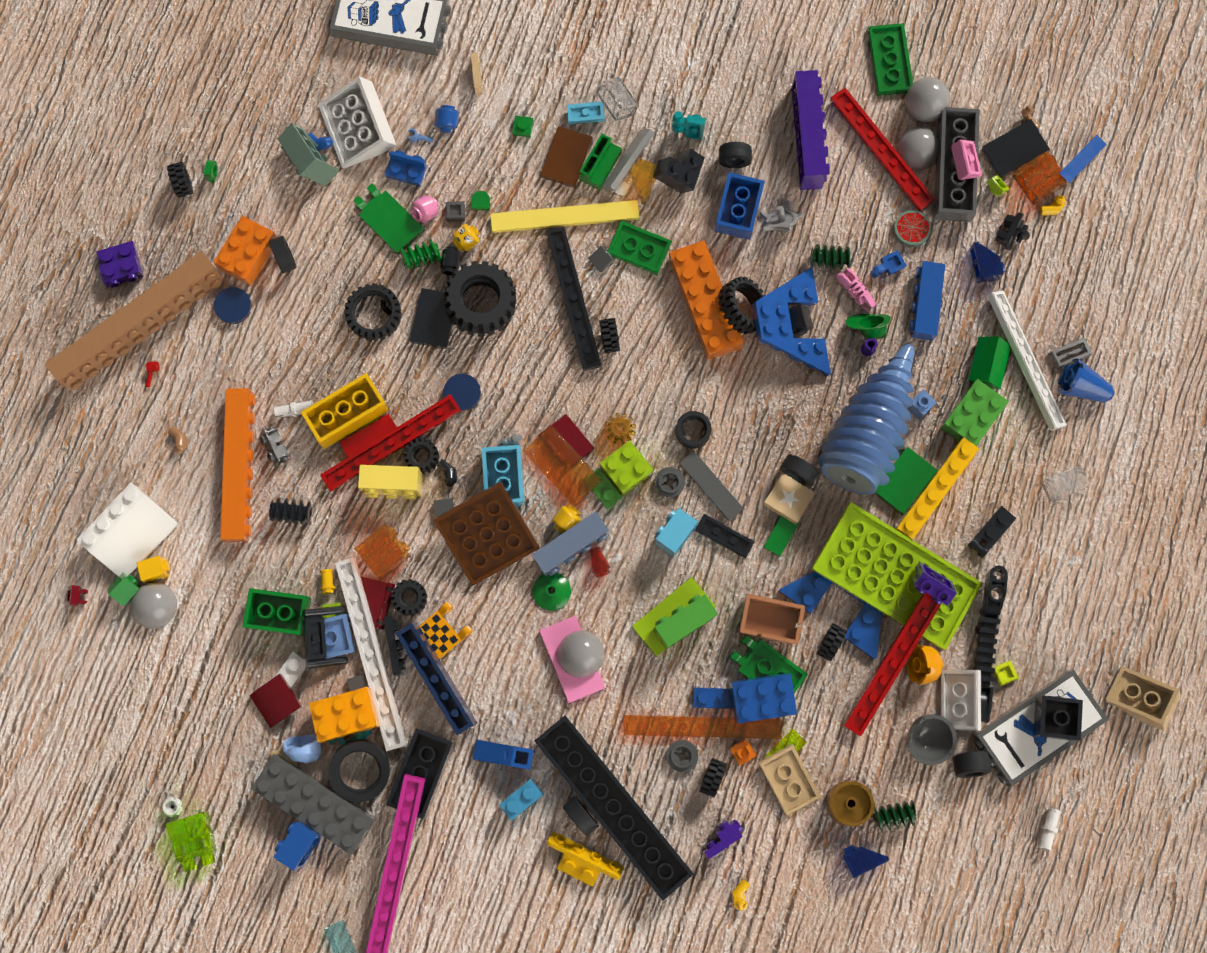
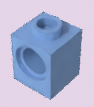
(922, 404)

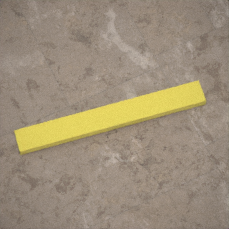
(564, 216)

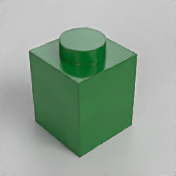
(123, 588)

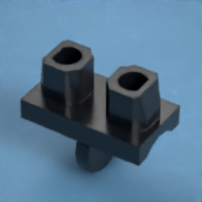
(1017, 230)

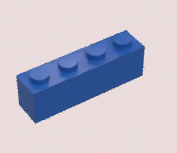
(927, 300)

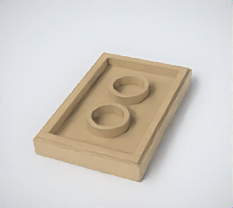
(789, 780)

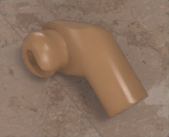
(1026, 114)
(180, 440)

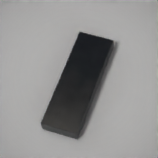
(724, 536)

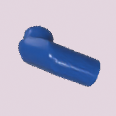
(323, 143)

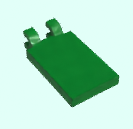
(388, 219)
(766, 661)

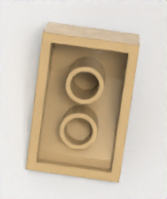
(1144, 698)

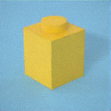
(153, 569)

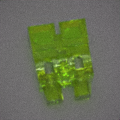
(200, 844)

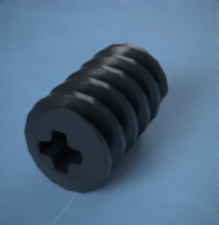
(290, 512)

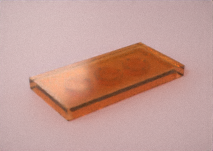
(562, 465)

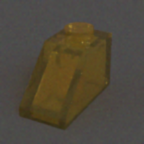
(643, 179)

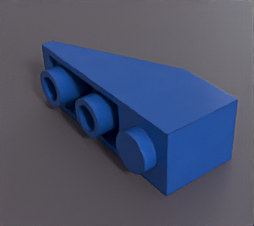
(503, 754)

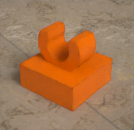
(742, 752)

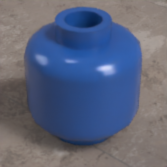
(446, 118)

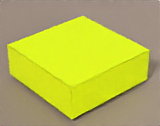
(1005, 673)

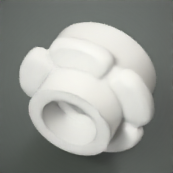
(167, 807)

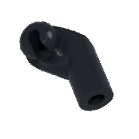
(450, 473)

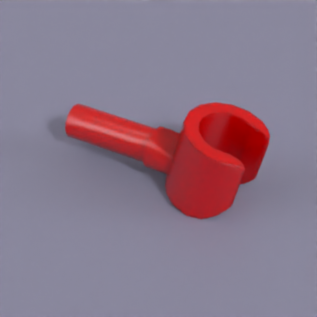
(151, 366)

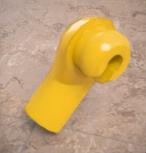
(1055, 208)
(738, 895)

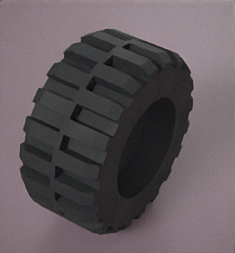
(480, 275)

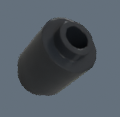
(450, 260)

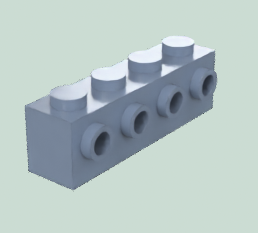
(571, 543)

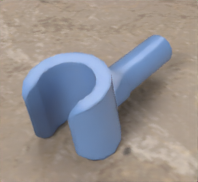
(416, 137)

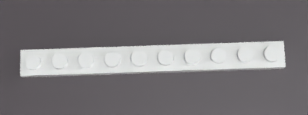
(371, 654)

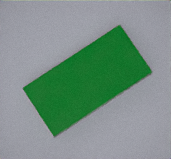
(890, 59)

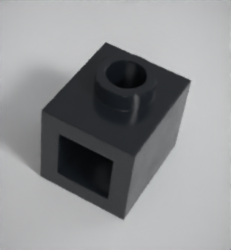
(800, 319)

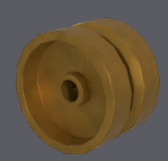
(838, 800)

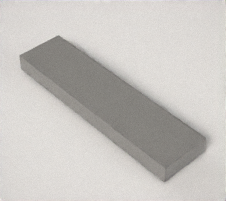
(628, 160)

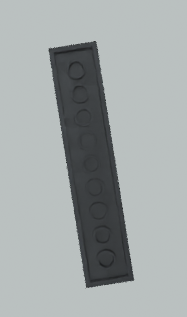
(614, 808)

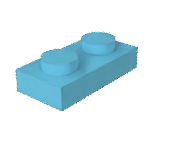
(585, 113)

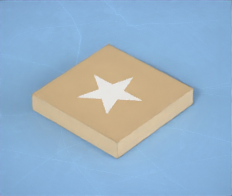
(789, 498)

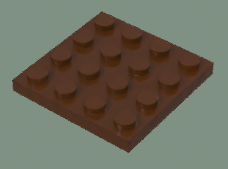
(486, 533)

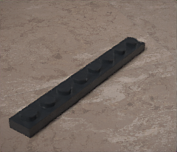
(573, 299)

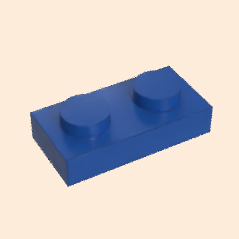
(712, 698)

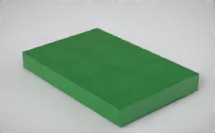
(639, 247)
(906, 481)

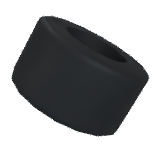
(971, 764)

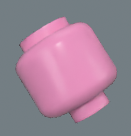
(424, 209)

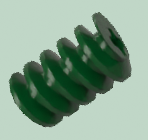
(830, 256)
(895, 815)

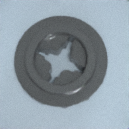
(673, 474)
(673, 759)

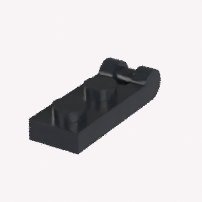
(992, 531)

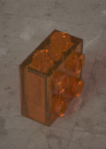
(1040, 177)
(383, 551)

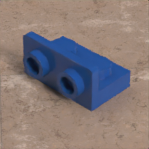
(406, 168)

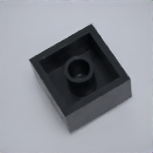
(1058, 718)

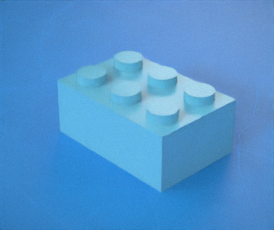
(504, 465)

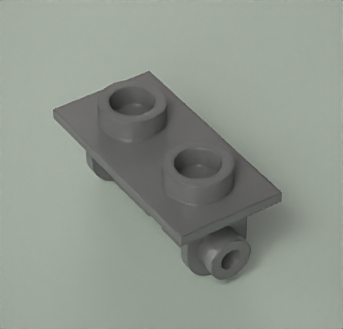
(269, 440)

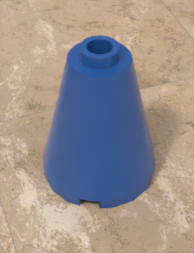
(1084, 383)

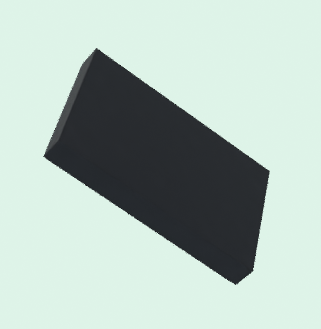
(1015, 148)
(431, 321)

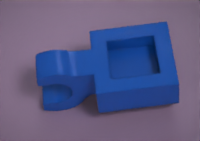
(891, 264)

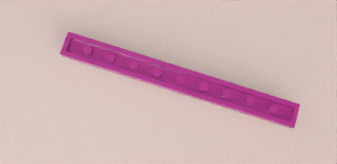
(395, 864)

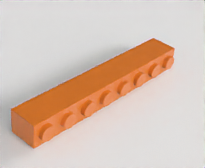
(237, 465)

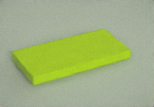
(679, 597)

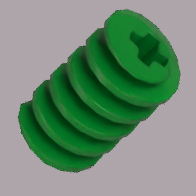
(420, 254)

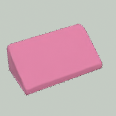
(966, 159)

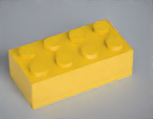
(345, 411)

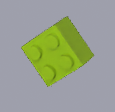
(626, 468)

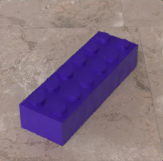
(809, 130)

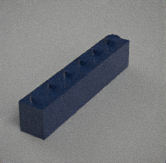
(436, 678)

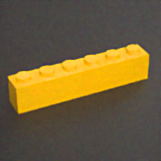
(937, 488)

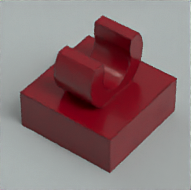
(73, 596)

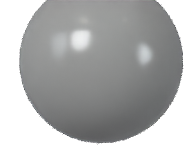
(927, 99)
(918, 147)
(153, 605)
(580, 654)

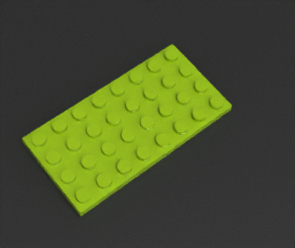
(879, 569)

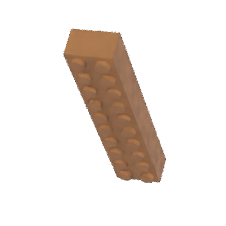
(134, 322)

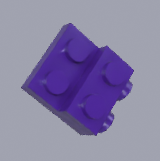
(119, 264)
(934, 584)
(727, 834)

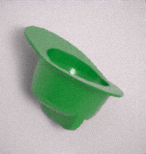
(870, 325)

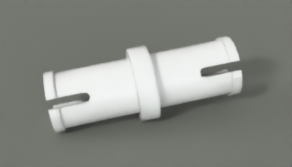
(292, 409)
(1049, 829)

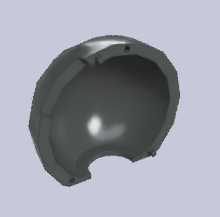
(931, 739)

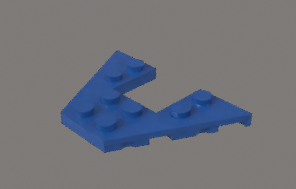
(775, 327)
(863, 630)

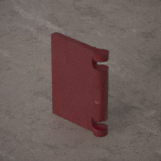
(573, 435)
(377, 599)

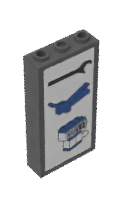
(393, 23)
(1011, 739)

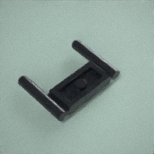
(315, 637)

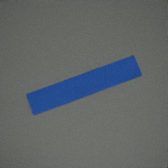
(1082, 159)

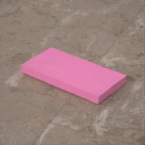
(573, 687)

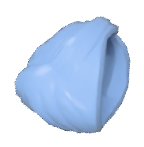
(302, 748)

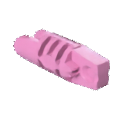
(856, 289)

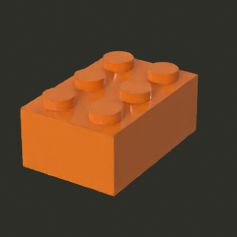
(245, 250)

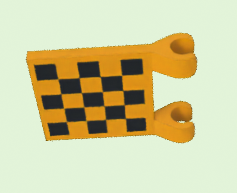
(440, 632)

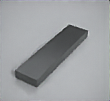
(711, 486)

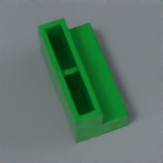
(600, 162)
(990, 361)

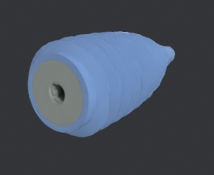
(870, 428)

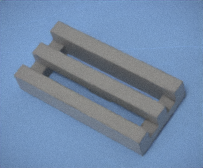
(1056, 359)

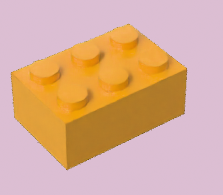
(344, 714)

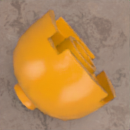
(924, 665)

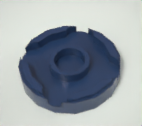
(232, 305)
(464, 390)

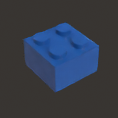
(297, 845)

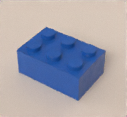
(739, 206)
(763, 698)

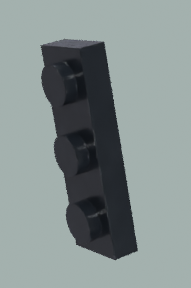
(394, 645)

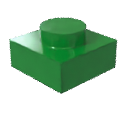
(523, 126)

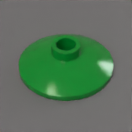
(551, 601)

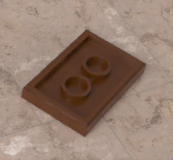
(566, 157)

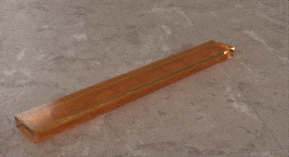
(701, 727)

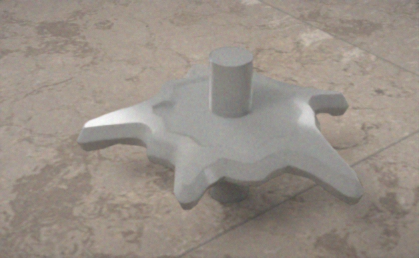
(781, 219)

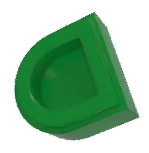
(210, 170)
(480, 201)

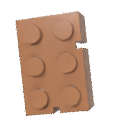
(771, 619)

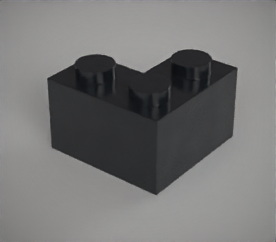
(681, 172)

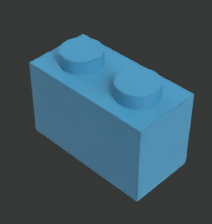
(521, 799)

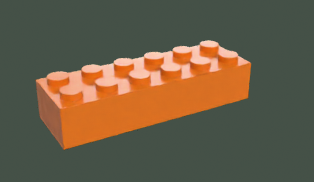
(700, 291)

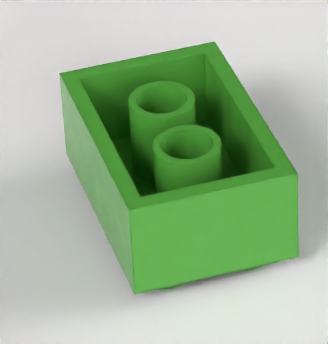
(974, 413)
(684, 620)

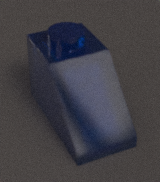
(986, 263)
(860, 860)

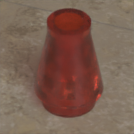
(599, 564)

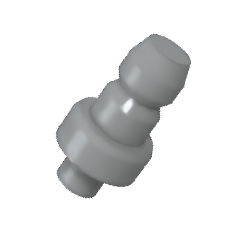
(514, 439)

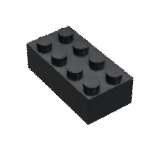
(426, 759)

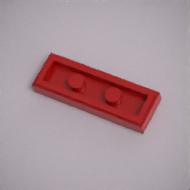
(367, 435)

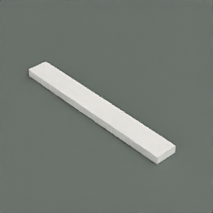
(1026, 360)

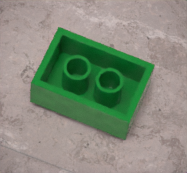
(275, 612)

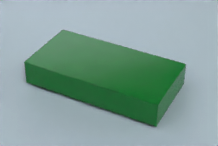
(780, 536)

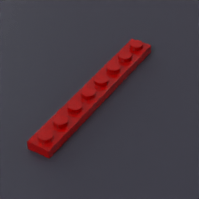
(882, 149)
(391, 442)
(891, 664)

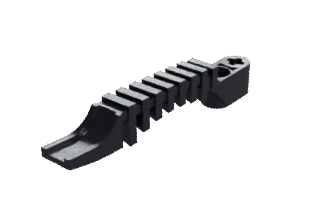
(986, 635)

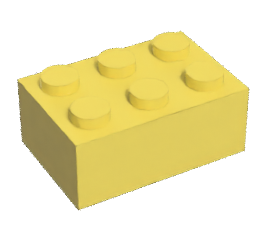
(390, 481)

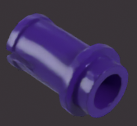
(869, 347)

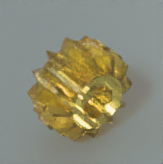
(619, 435)

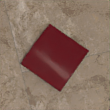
(275, 700)

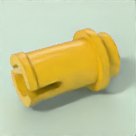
(327, 581)

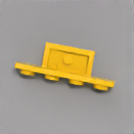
(583, 862)

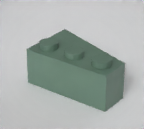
(304, 155)

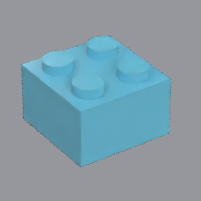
(676, 532)

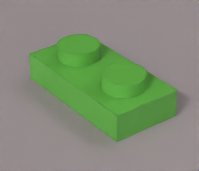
(606, 491)

